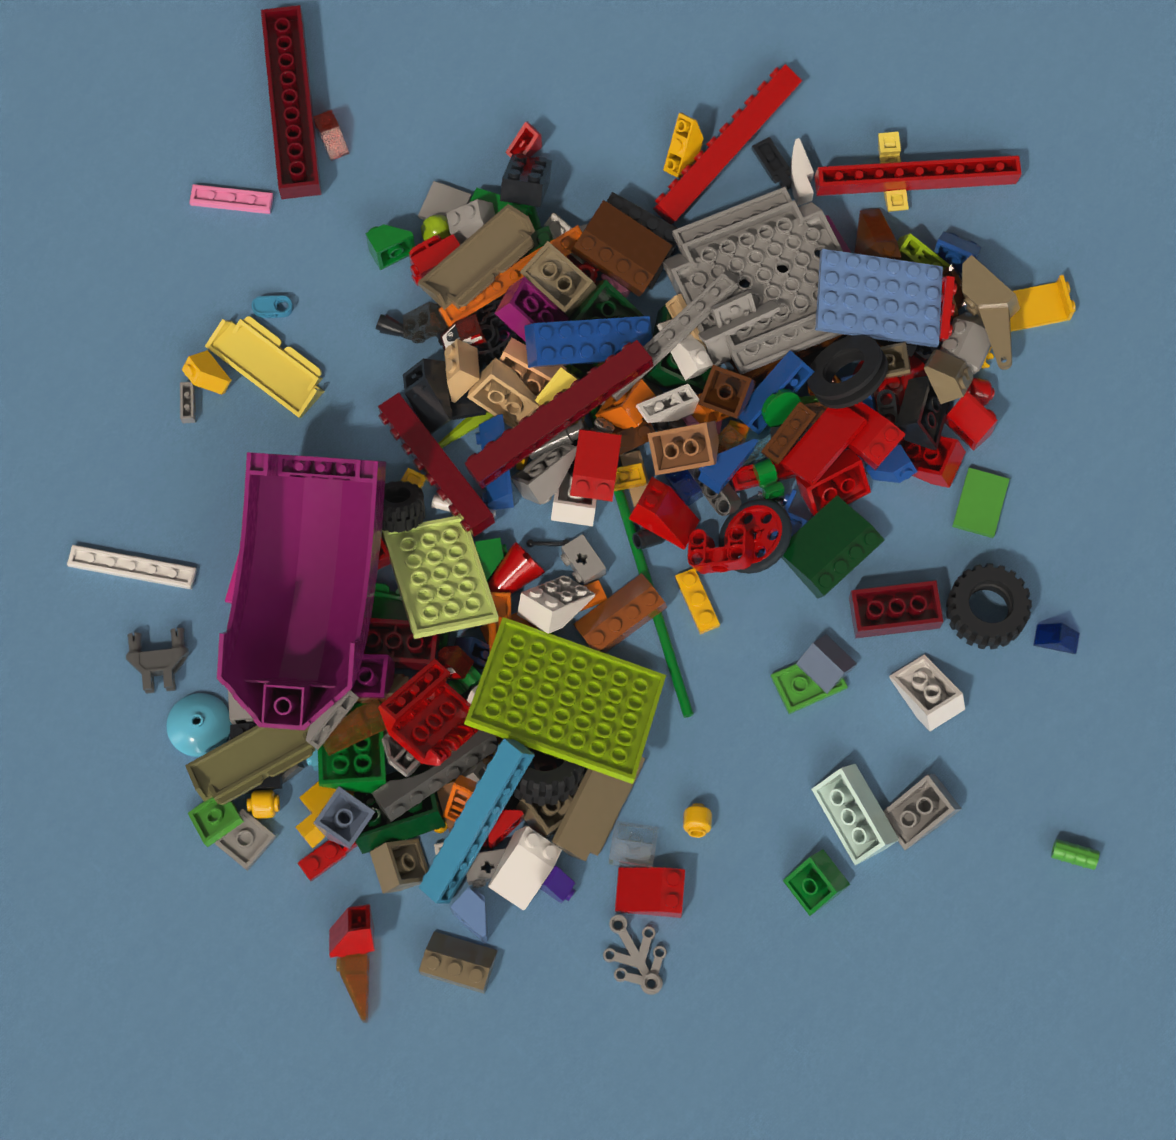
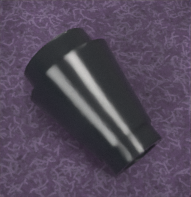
(390, 326)

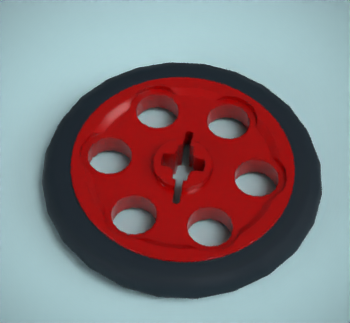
(779, 522)

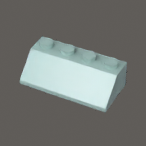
(855, 814)

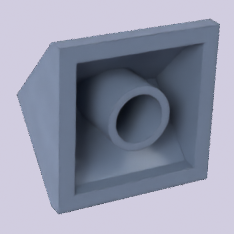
(826, 663)
(343, 818)

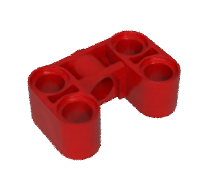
(721, 558)

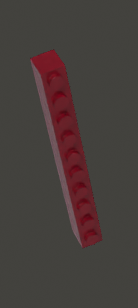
(559, 413)

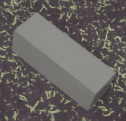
(187, 402)

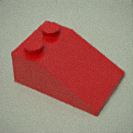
(876, 438)
(595, 465)
(937, 465)
(664, 514)
(650, 891)

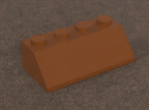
(620, 614)

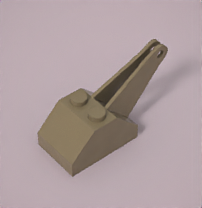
(993, 303)

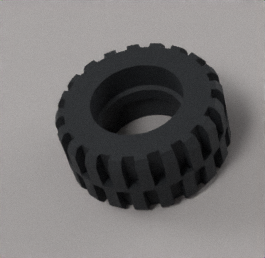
(1003, 584)
(551, 785)

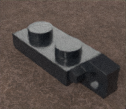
(773, 162)

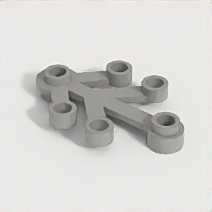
(636, 958)

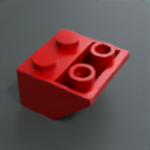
(971, 420)
(352, 932)

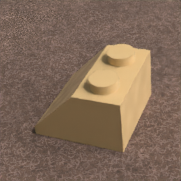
(461, 368)

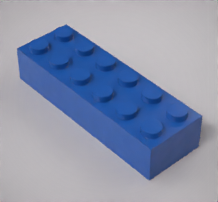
(582, 340)

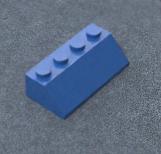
(499, 492)

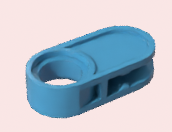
(267, 306)

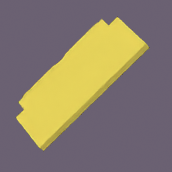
(275, 370)

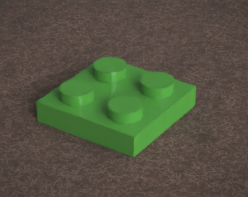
(214, 820)

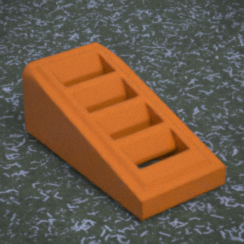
(464, 787)

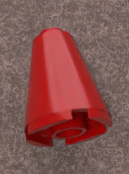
(515, 571)

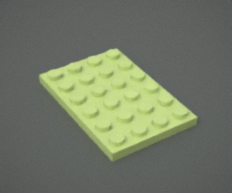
(440, 577)

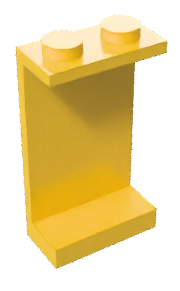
(1043, 305)

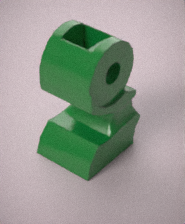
(767, 478)
(462, 685)

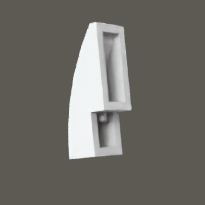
(801, 175)

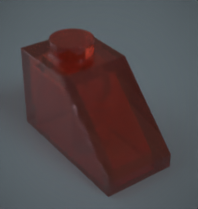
(330, 135)

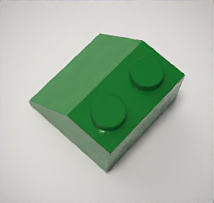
(389, 244)
(816, 882)

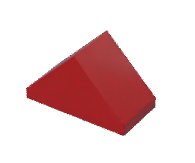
(527, 141)

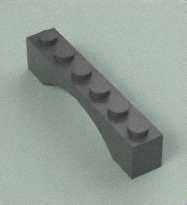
(403, 794)

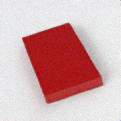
(823, 443)

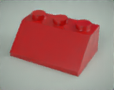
(843, 478)

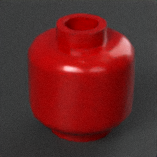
(982, 389)

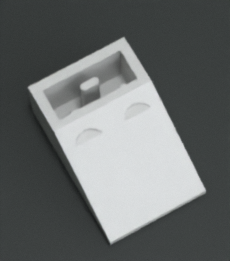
(553, 603)

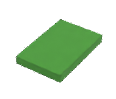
(980, 502)
(800, 690)

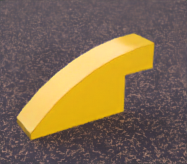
(314, 801)

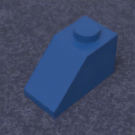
(894, 468)

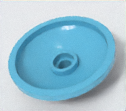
(205, 736)

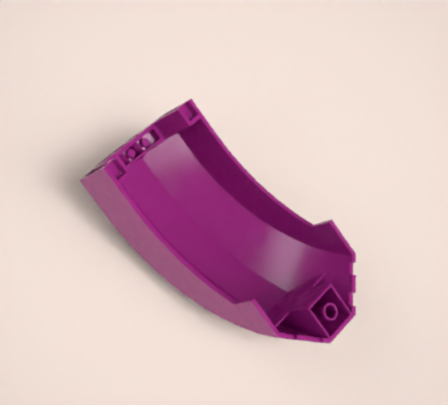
(302, 585)

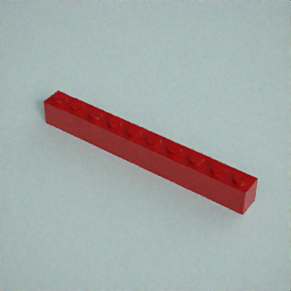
(727, 144)
(917, 175)

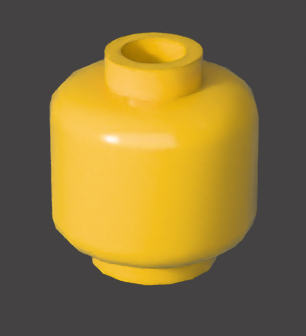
(263, 803)
(697, 820)

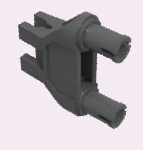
(158, 662)

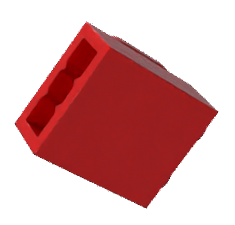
(429, 254)

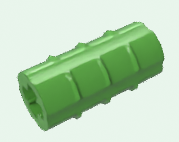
(1075, 854)

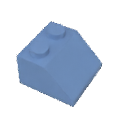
(472, 913)

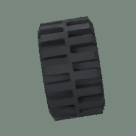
(402, 506)

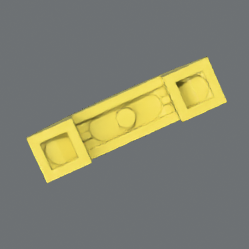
(889, 152)

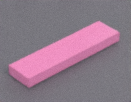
(231, 199)

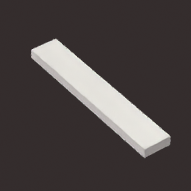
(132, 567)

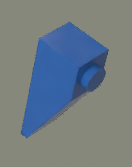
(726, 466)

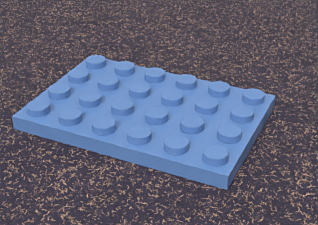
(879, 298)

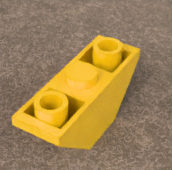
(684, 145)

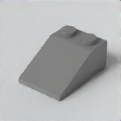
(469, 218)
(544, 474)
(921, 810)

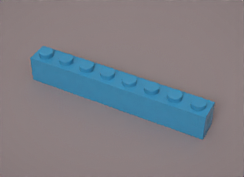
(476, 821)

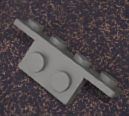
(736, 314)

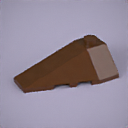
(875, 236)

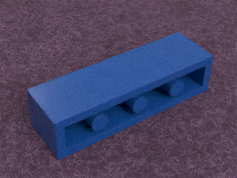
(788, 374)

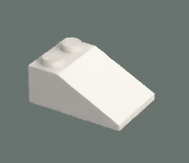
(572, 508)
(928, 692)
(524, 867)

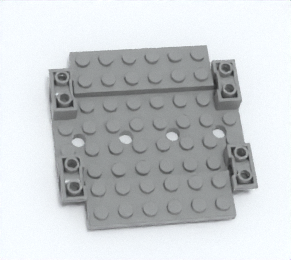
(749, 246)

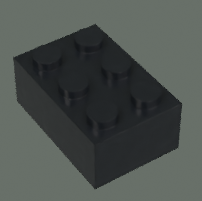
(526, 180)

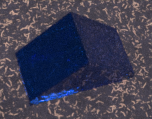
(1056, 637)

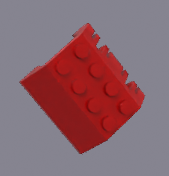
(428, 716)

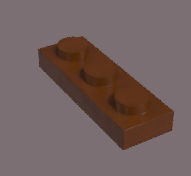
(788, 433)

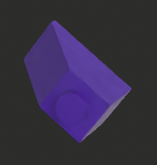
(558, 885)

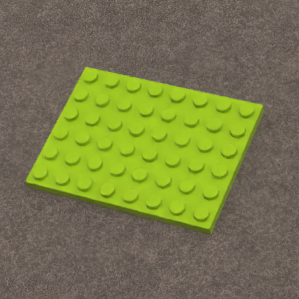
(566, 700)

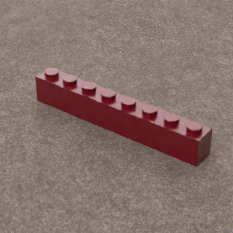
(436, 465)

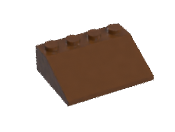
(621, 248)

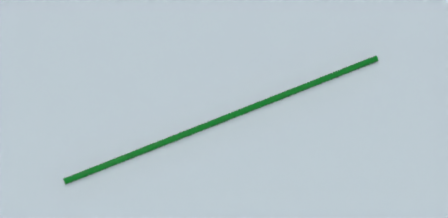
(642, 567)

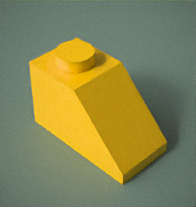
(206, 372)

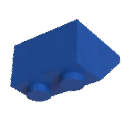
(955, 250)

